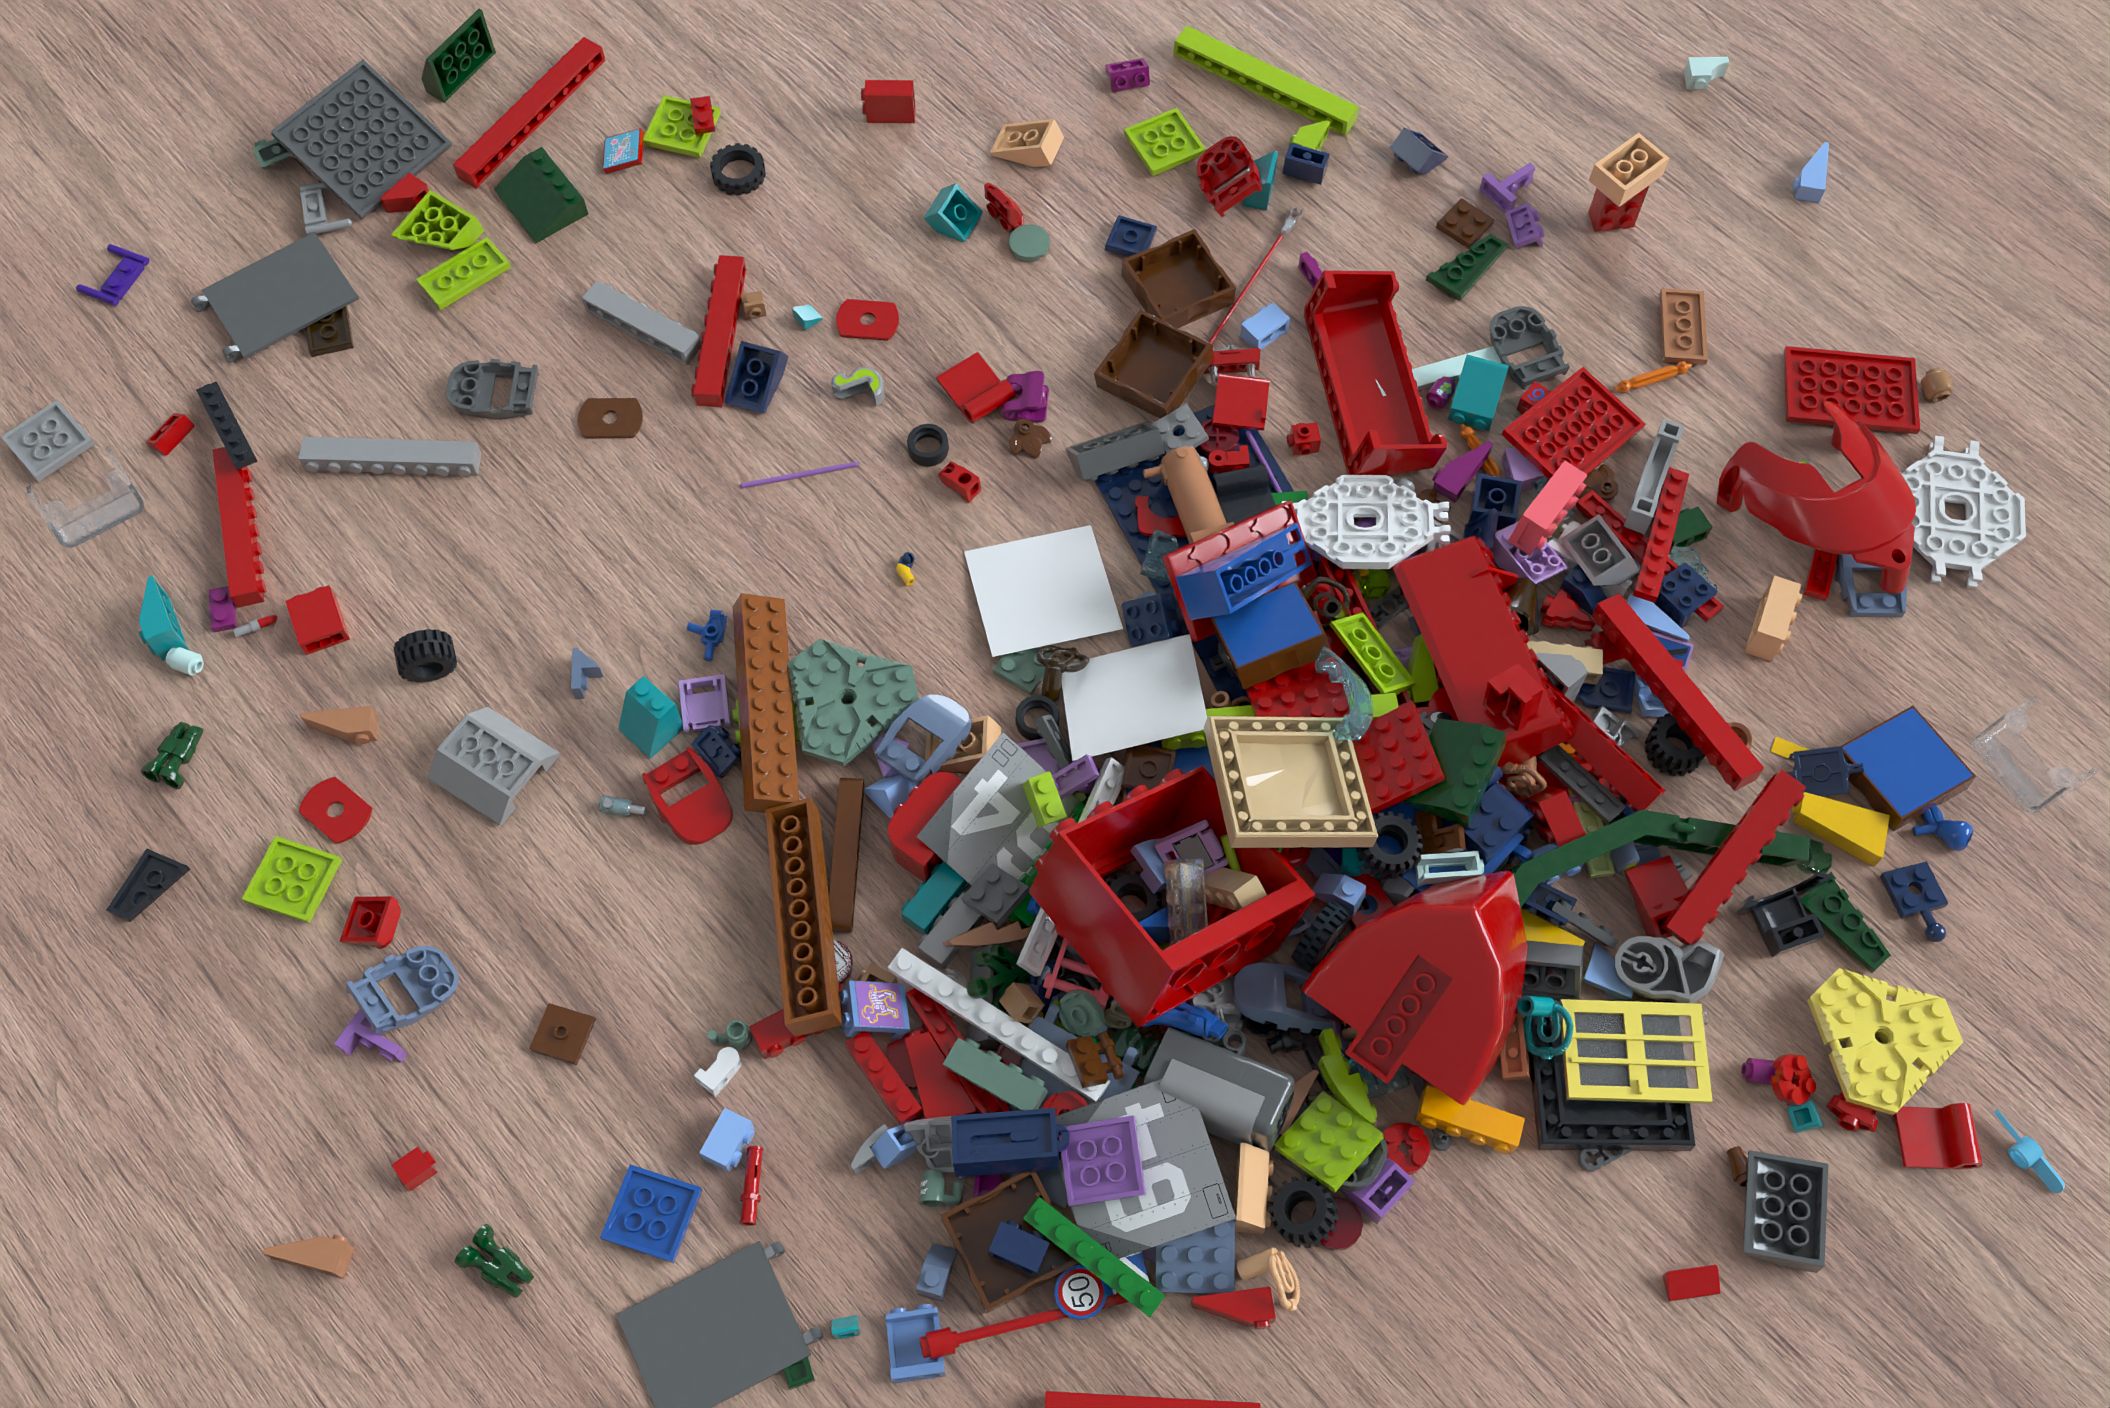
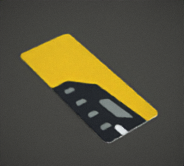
(1785, 748)

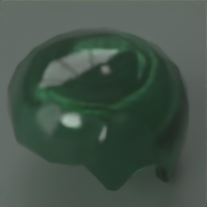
(1818, 859)

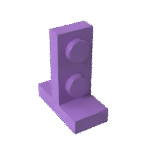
(1503, 192)
(1079, 776)
(359, 1032)

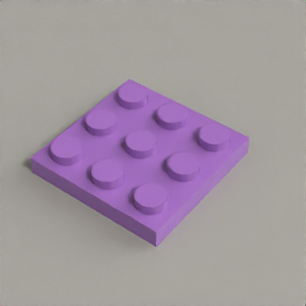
(1103, 1161)

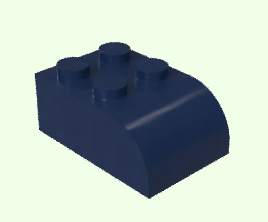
(1495, 823)

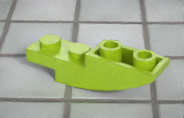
(1346, 1088)

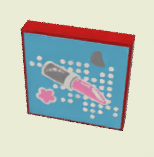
(623, 151)

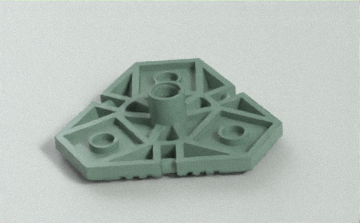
(832, 677)

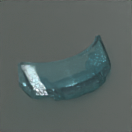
(1357, 693)

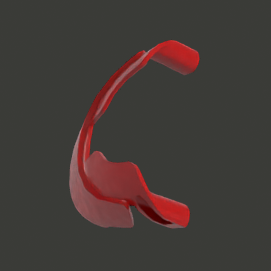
(1860, 520)

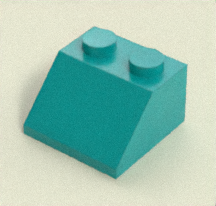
(1267, 171)
(953, 213)

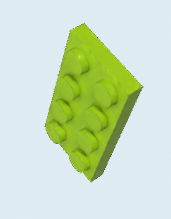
(463, 273)

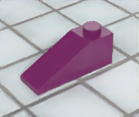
(1458, 473)

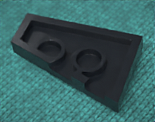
(145, 884)

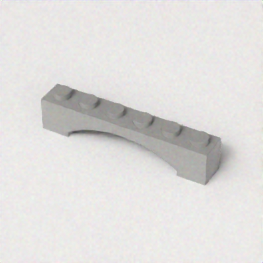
(1653, 476)

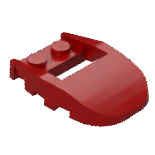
(1220, 165)
(698, 815)

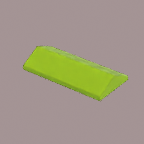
(1373, 654)

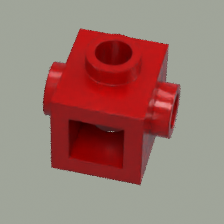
(1304, 438)

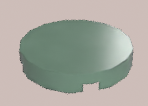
(1029, 242)
(1081, 1013)

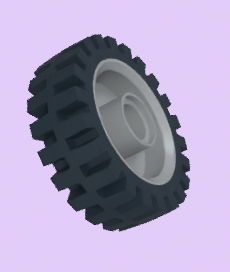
(1321, 935)

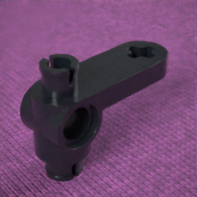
(1284, 1042)

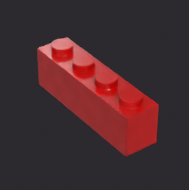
(774, 1036)
(883, 1078)

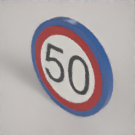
(1080, 1293)

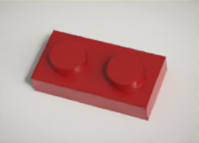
(702, 115)

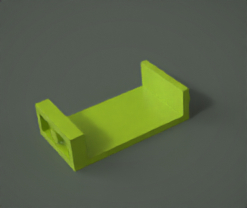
(1044, 799)

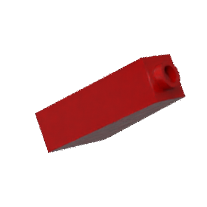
(937, 1086)

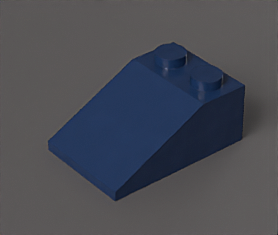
(755, 377)

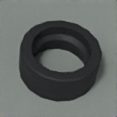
(925, 431)
(1032, 702)

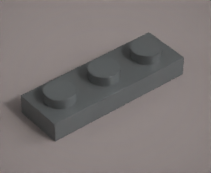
(1583, 923)

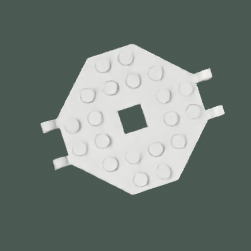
(1991, 509)
(1400, 528)

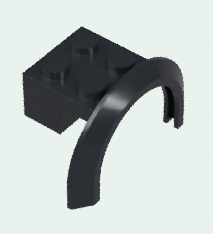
(1783, 917)

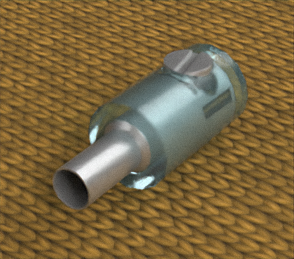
(619, 806)

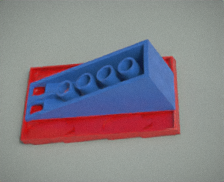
(1238, 566)

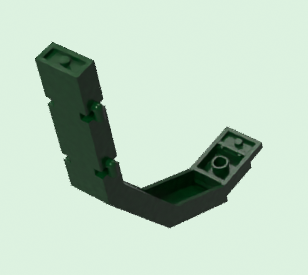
(1654, 830)

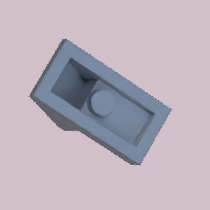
(582, 669)

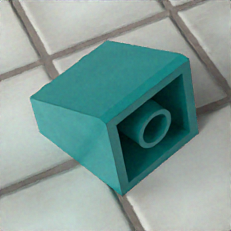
(1478, 392)
(649, 717)

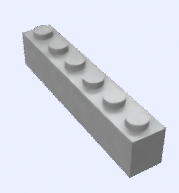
(642, 322)

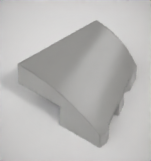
(1616, 729)

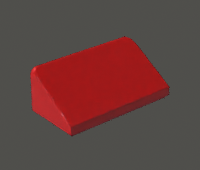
(170, 433)
(1692, 1282)

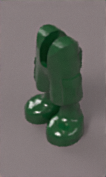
(178, 749)
(498, 1270)

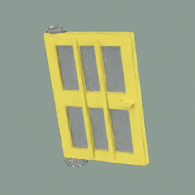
(1636, 1052)

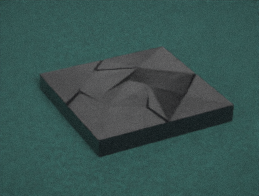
(1587, 1123)

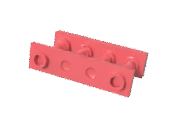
(1052, 982)

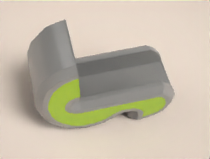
(858, 382)

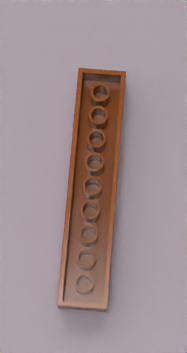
(764, 703)
(803, 918)

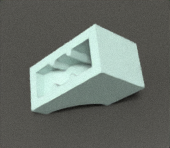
(1702, 70)

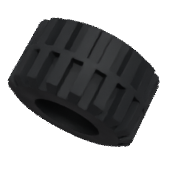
(425, 655)
(1665, 755)
(1407, 837)
(1134, 885)
(1289, 1197)

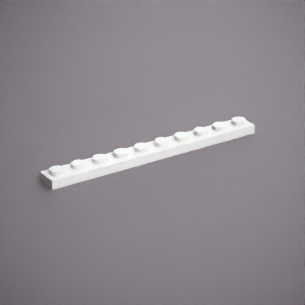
(1043, 931)
(991, 1021)

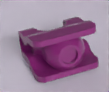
(1033, 398)

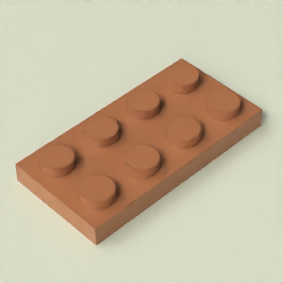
(1683, 326)

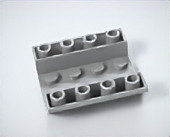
(489, 762)

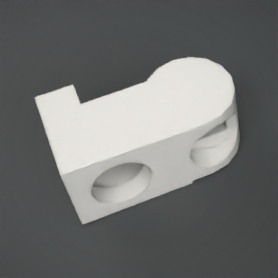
(720, 1072)

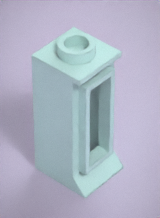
(1473, 867)

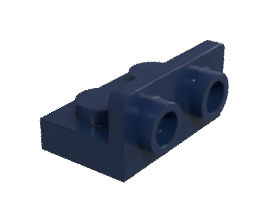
(717, 749)

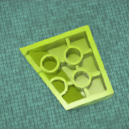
(439, 224)

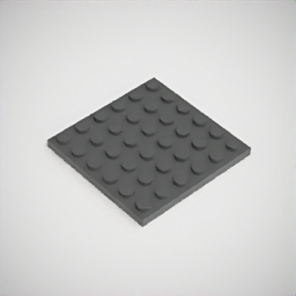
(361, 138)

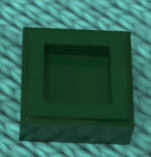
(799, 1373)

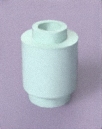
(184, 661)

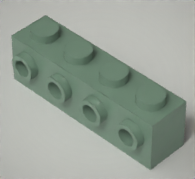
(270, 152)
(994, 1076)

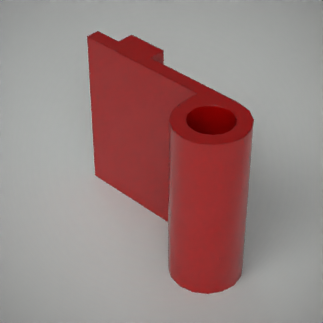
(975, 388)
(1241, 402)
(1938, 1137)

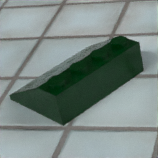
(458, 58)
(541, 196)
(1467, 759)

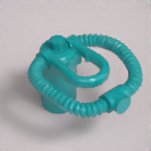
(1544, 1007)

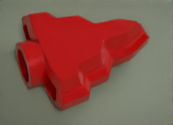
(1565, 613)
(1852, 1115)

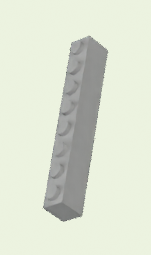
(390, 456)

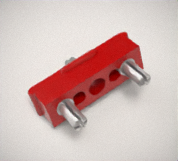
(1234, 361)

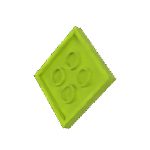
(674, 128)
(1164, 141)
(292, 879)
(1328, 1141)

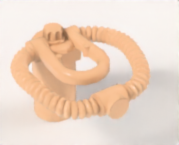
(1279, 1267)

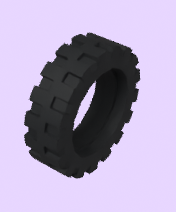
(737, 185)

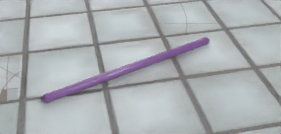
(1262, 460)
(799, 475)

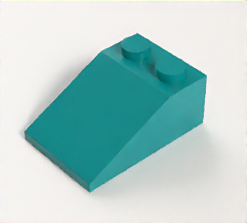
(159, 621)

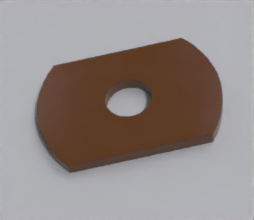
(594, 409)

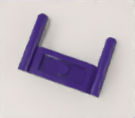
(120, 279)

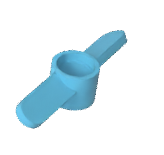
(2028, 1153)

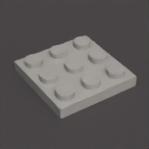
(47, 440)

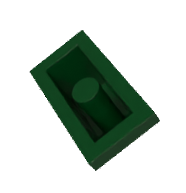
(1691, 527)

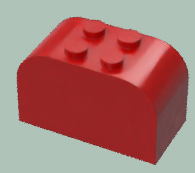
(912, 818)

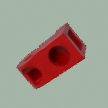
(1230, 460)
(960, 480)

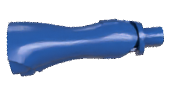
(1192, 1020)

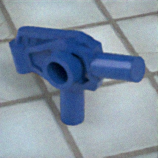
(712, 633)

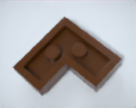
(1438, 839)

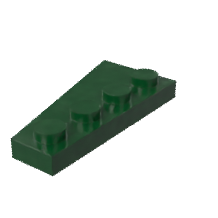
(1468, 267)
(1845, 924)

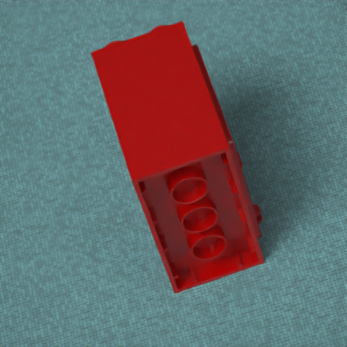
(1110, 938)

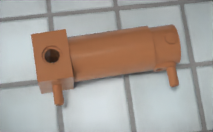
(1191, 493)

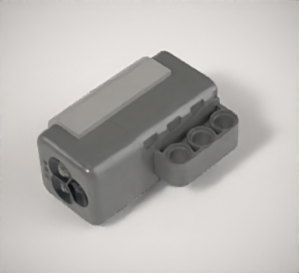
(1234, 1093)

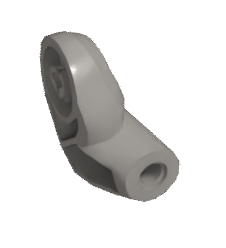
(1665, 971)

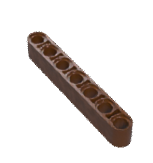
(846, 853)

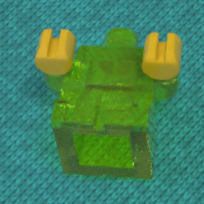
(1374, 583)

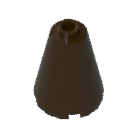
(1524, 603)

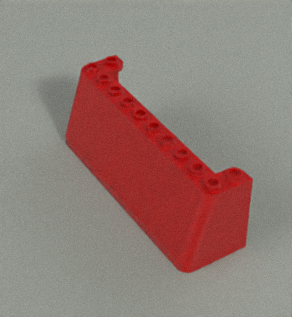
(1354, 346)
(1475, 639)

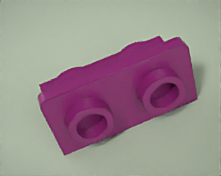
(1128, 74)

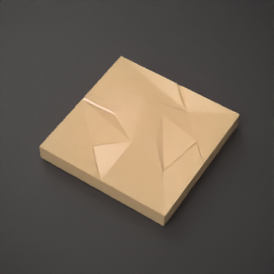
(1288, 783)

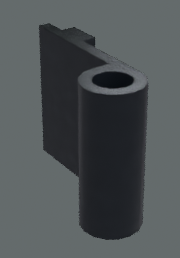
(1243, 492)

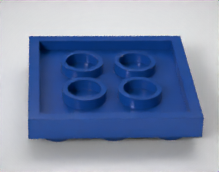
(651, 1213)

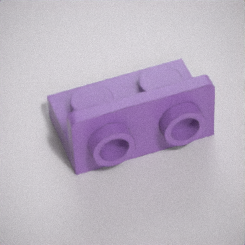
(1524, 225)

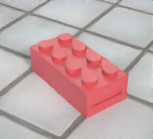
(1548, 508)

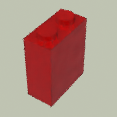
(889, 101)
(317, 620)

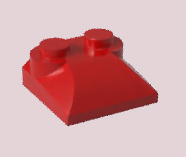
(371, 921)

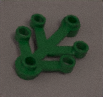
(981, 987)

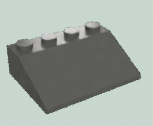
(1786, 1211)

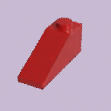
(1244, 1307)

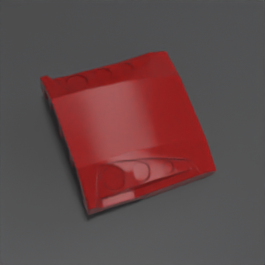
(1003, 205)

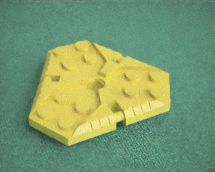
(1911, 1030)

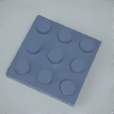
(1198, 1261)

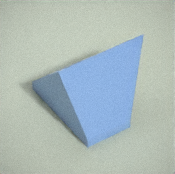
(889, 793)

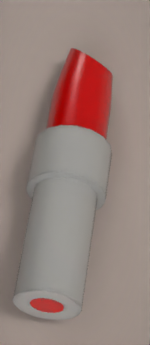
(254, 625)

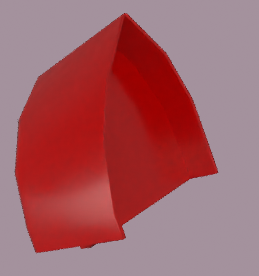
(1431, 982)

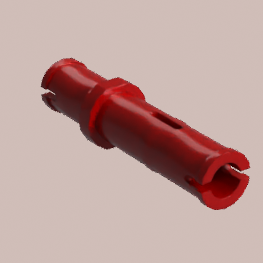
(750, 1196)

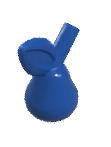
(1953, 833)

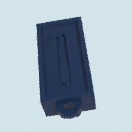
(1007, 1142)

